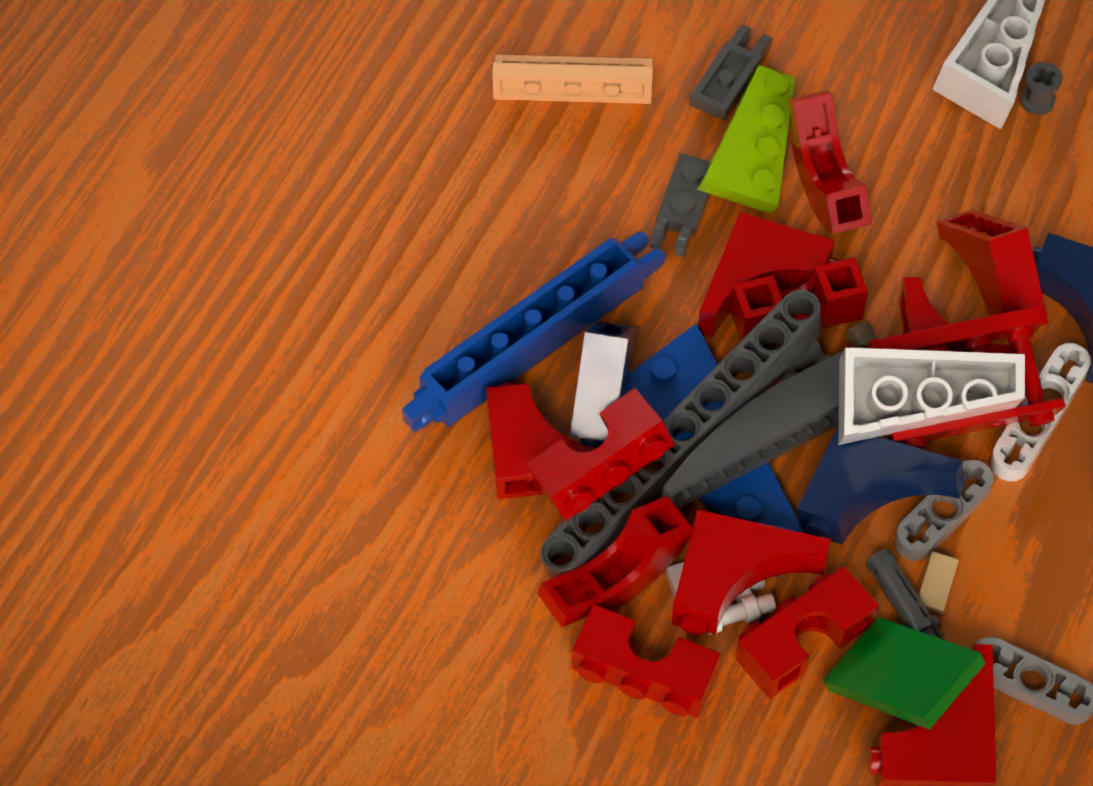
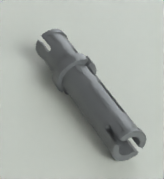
(902, 594)

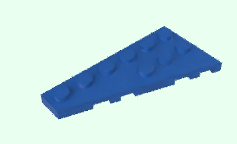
(664, 384)

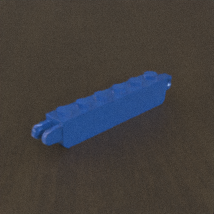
(531, 330)

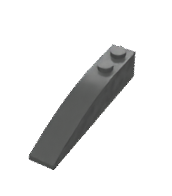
(761, 431)

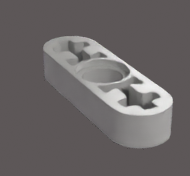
(942, 528)
(1051, 673)

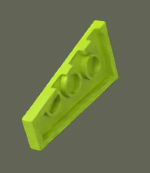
(753, 147)

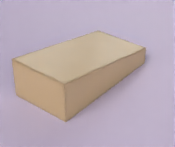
(938, 582)

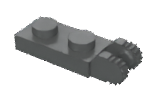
(729, 74)
(682, 204)

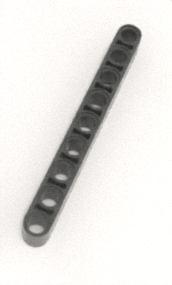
(693, 417)

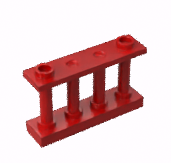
(977, 337)

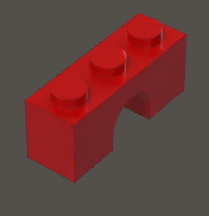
(835, 284)
(578, 479)
(832, 606)
(677, 681)

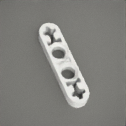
(1033, 444)

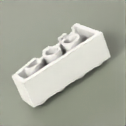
(991, 59)
(920, 388)

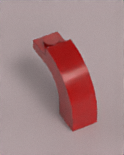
(830, 186)
(623, 570)

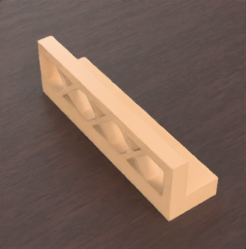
(572, 79)

